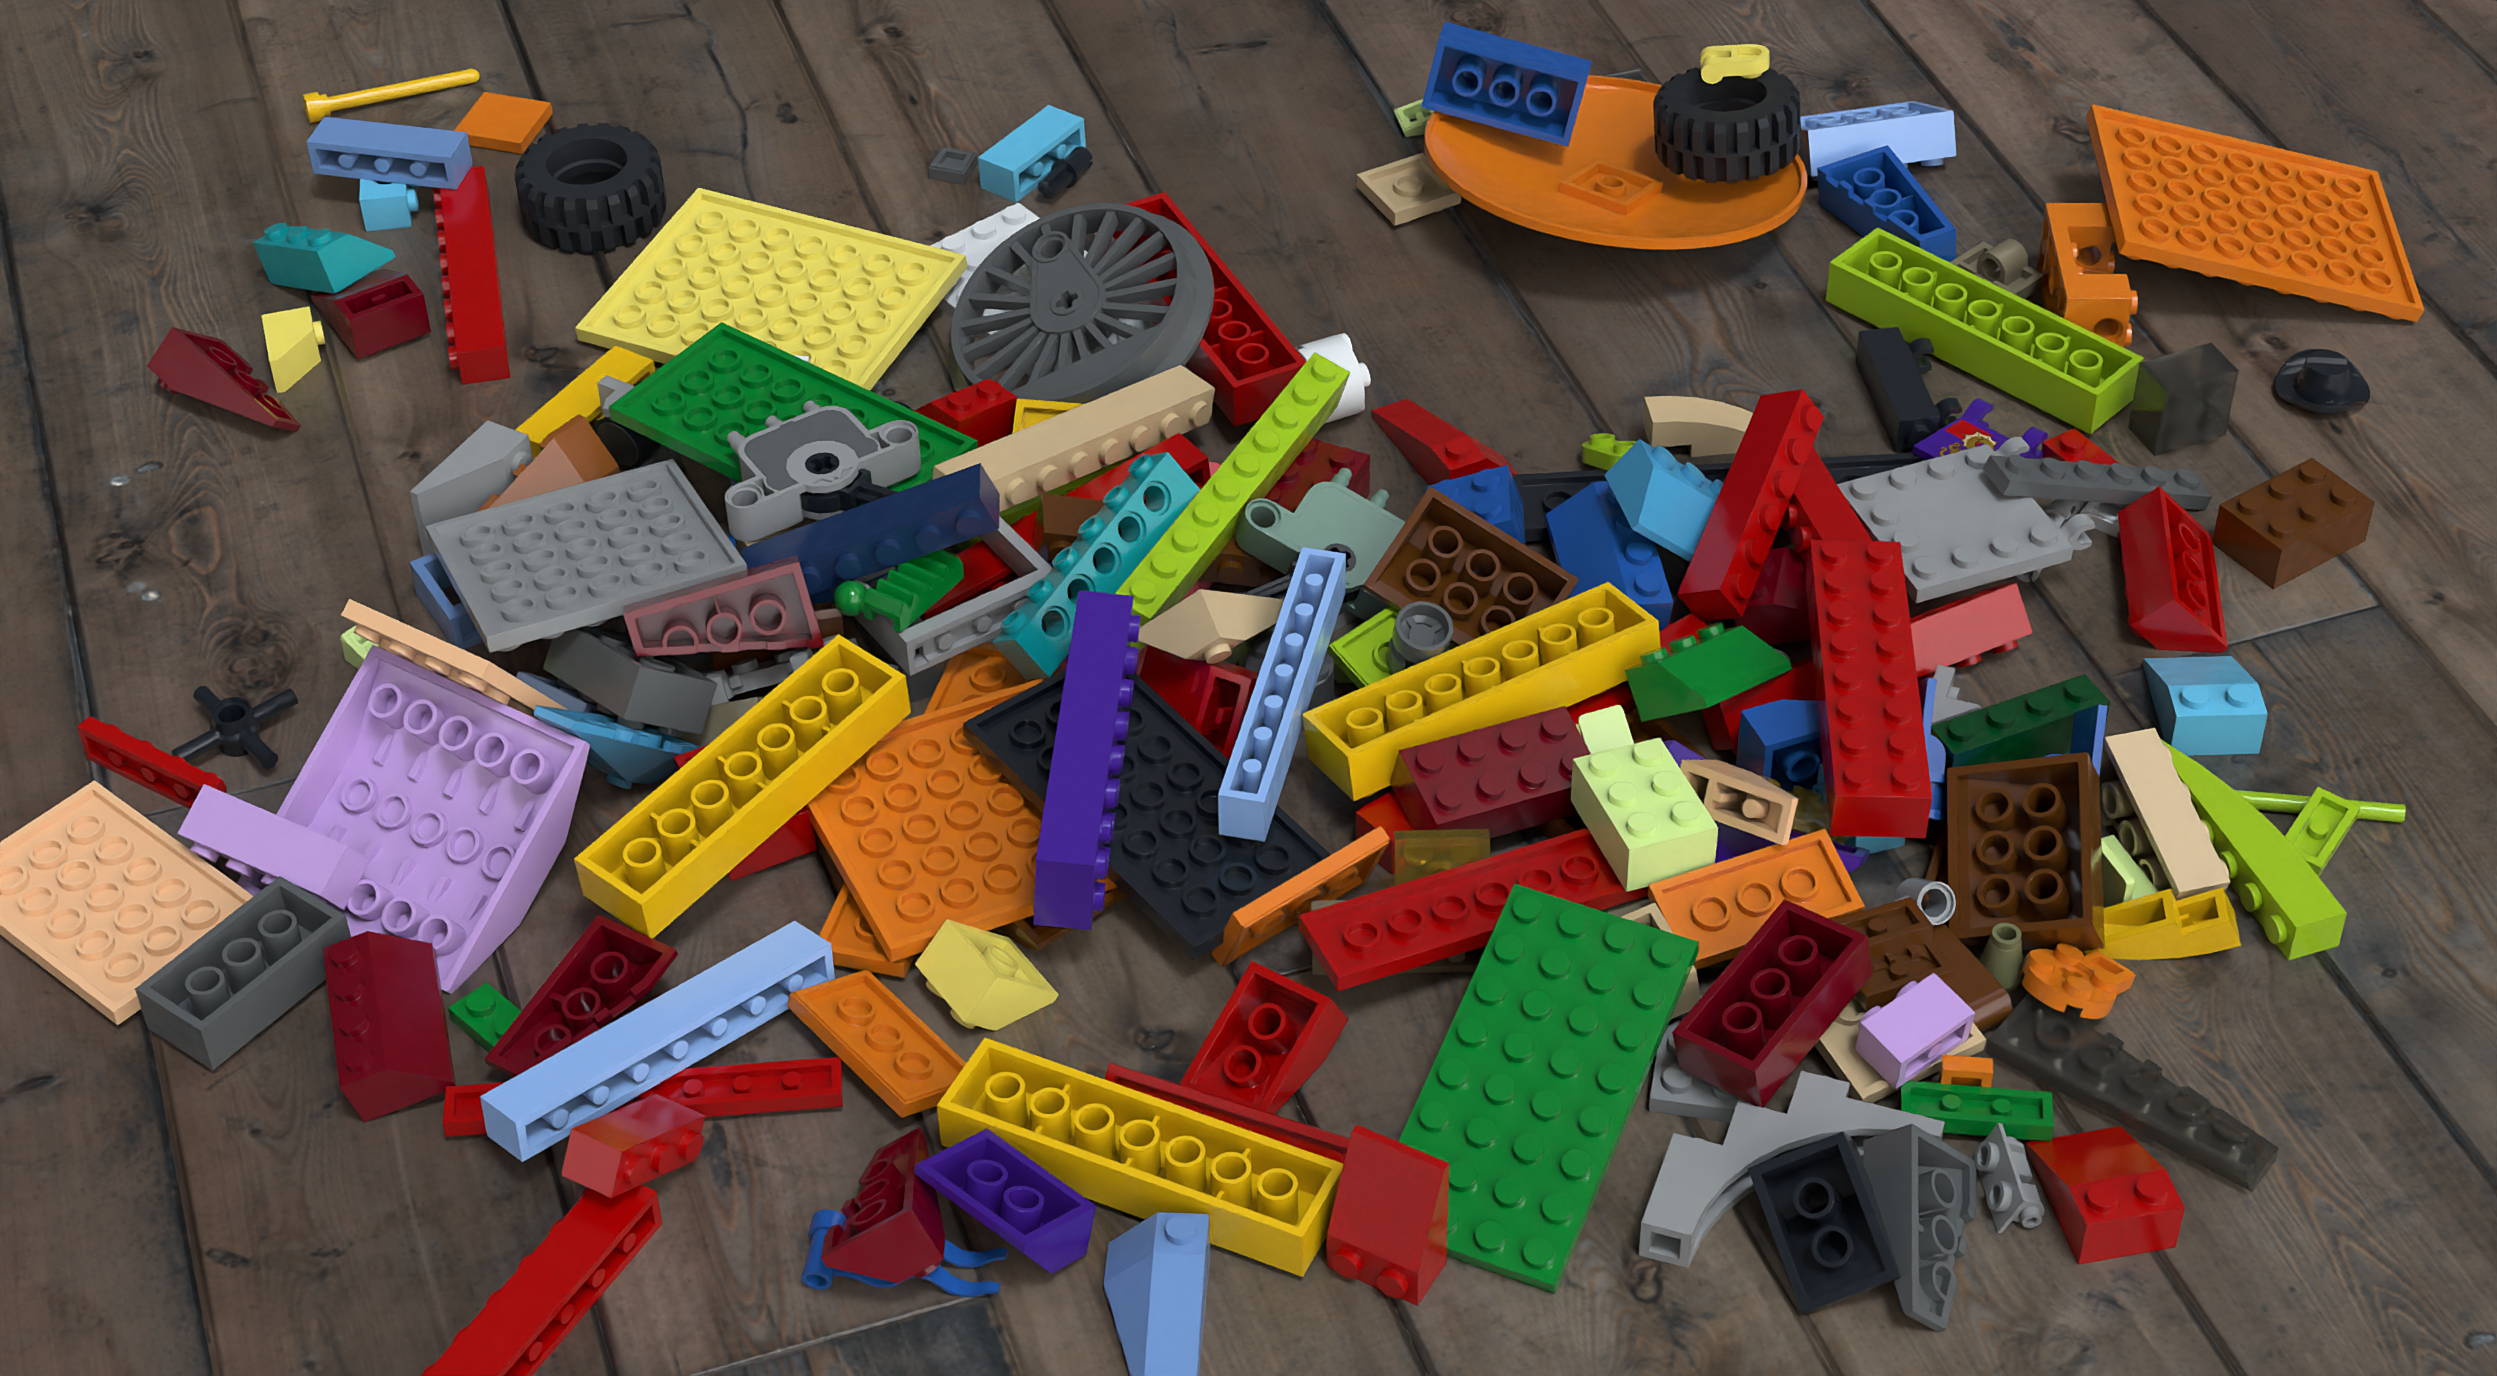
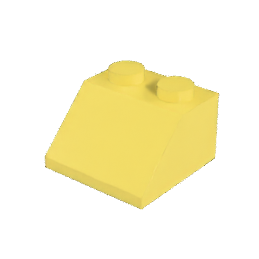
(983, 977)

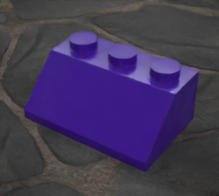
(1013, 1198)

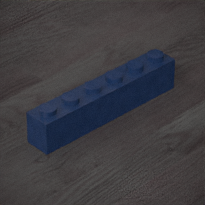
(887, 530)

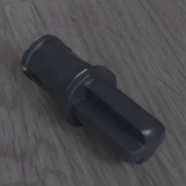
(1065, 172)

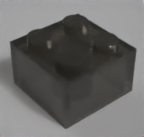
(2182, 398)

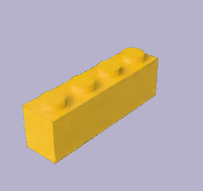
(583, 395)

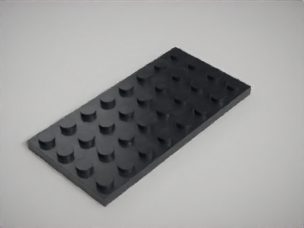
(1166, 816)

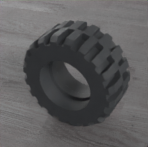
(1727, 127)
(590, 188)

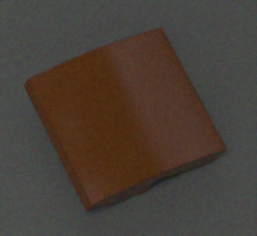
(1899, 950)

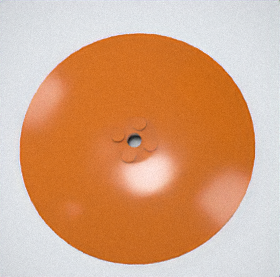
(1607, 180)

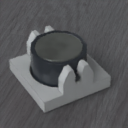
(625, 445)

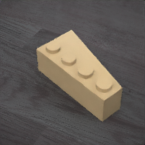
(2156, 815)

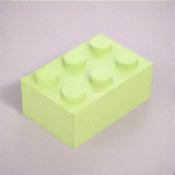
(1643, 813)

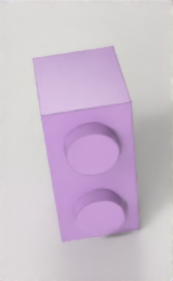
(1913, 1030)

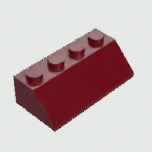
(387, 1022)

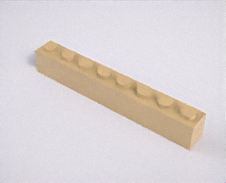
(1090, 436)

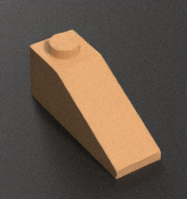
(1742, 799)

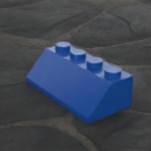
(1600, 547)

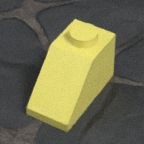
(292, 345)

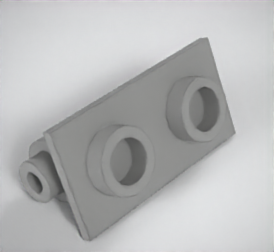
(2005, 1181)

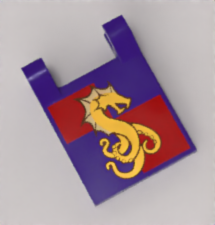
(1971, 432)

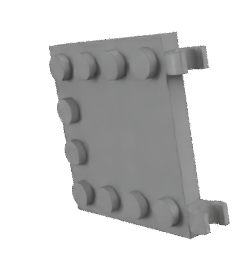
(1958, 524)

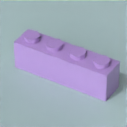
(271, 846)

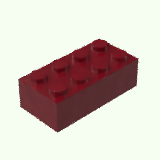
(1492, 776)
(1772, 1003)

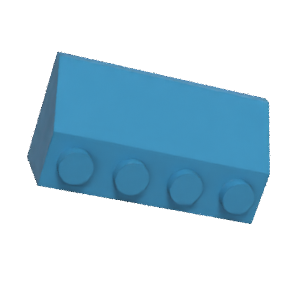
(1663, 497)

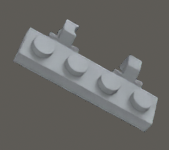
(751, 675)

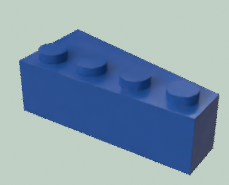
(1881, 193)

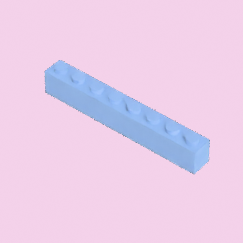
(1282, 695)
(654, 1041)

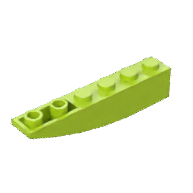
(2264, 866)

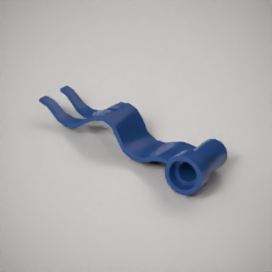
(820, 1277)

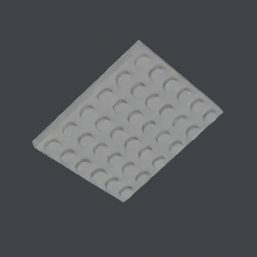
(581, 553)

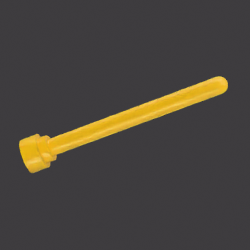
(320, 106)

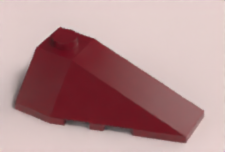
(218, 375)
(589, 987)
(893, 1222)

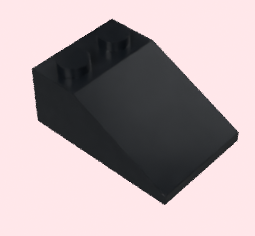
(1825, 1222)

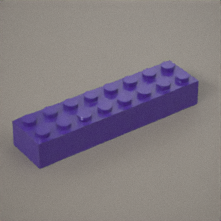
(1084, 762)

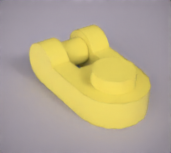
(1733, 60)

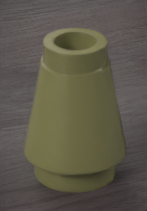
(2004, 955)

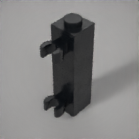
(1897, 389)

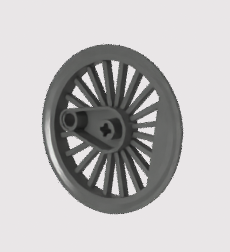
(1079, 303)

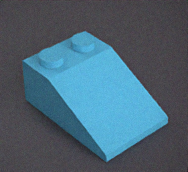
(2206, 705)

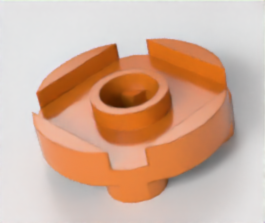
(2056, 982)

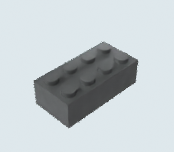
(634, 688)
(242, 973)

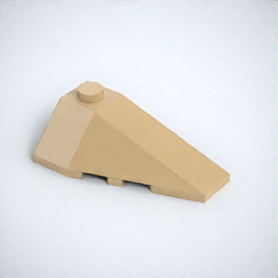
(1211, 624)

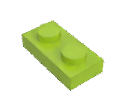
(2322, 827)

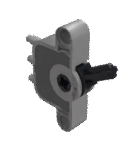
(815, 468)

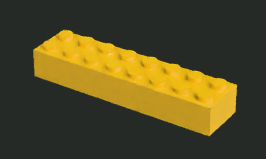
(1496, 678)
(742, 787)
(1147, 1153)

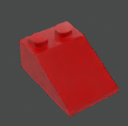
(1266, 1041)
(2107, 1194)
(1389, 1216)

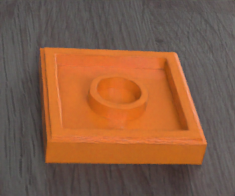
(504, 122)

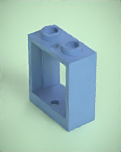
(454, 621)

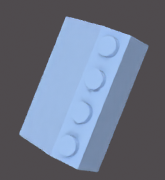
(1909, 128)

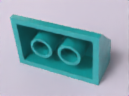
(317, 257)

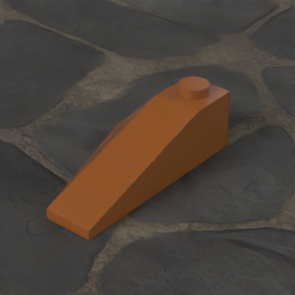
(567, 458)

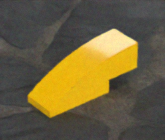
(2168, 928)

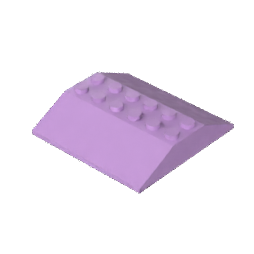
(446, 801)

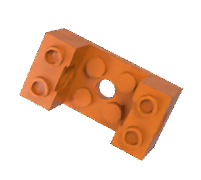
(2080, 271)

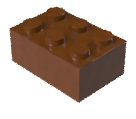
(2292, 523)

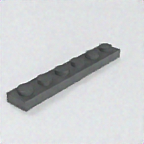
(2092, 481)

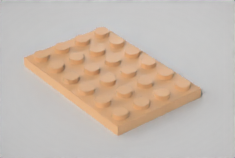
(106, 897)

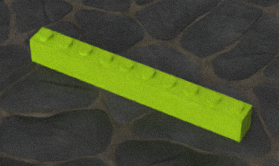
(1245, 475)

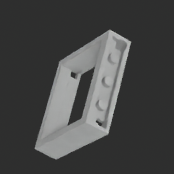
(967, 623)

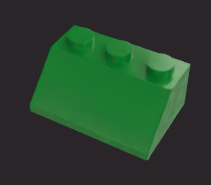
(1702, 671)

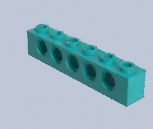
(1167, 494)

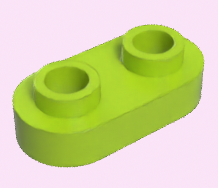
(1604, 450)

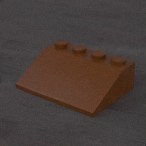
(1466, 569)
(2027, 851)

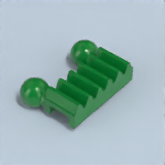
(906, 592)

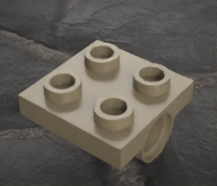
(2003, 266)

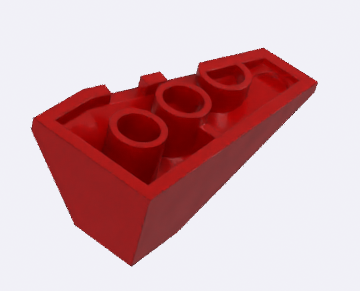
(1434, 445)

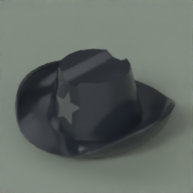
(2322, 382)

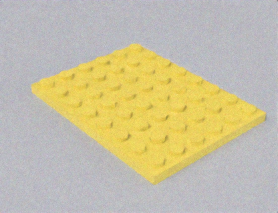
(777, 276)

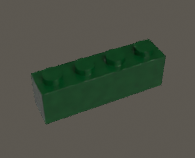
(2018, 727)

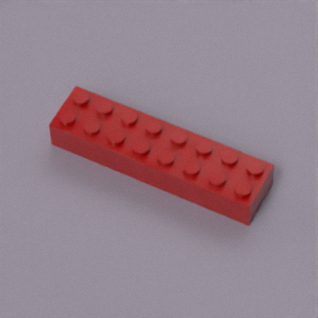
(1241, 346)
(1867, 690)

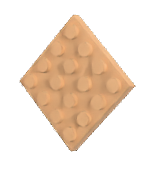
(445, 659)

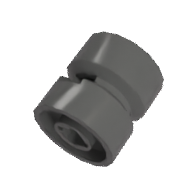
(1418, 634)

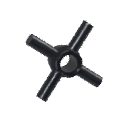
(236, 726)

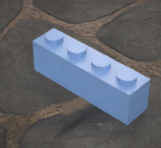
(390, 153)

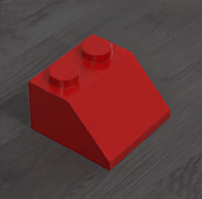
(978, 411)

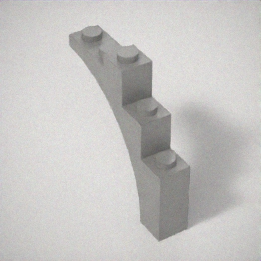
(1708, 1178)

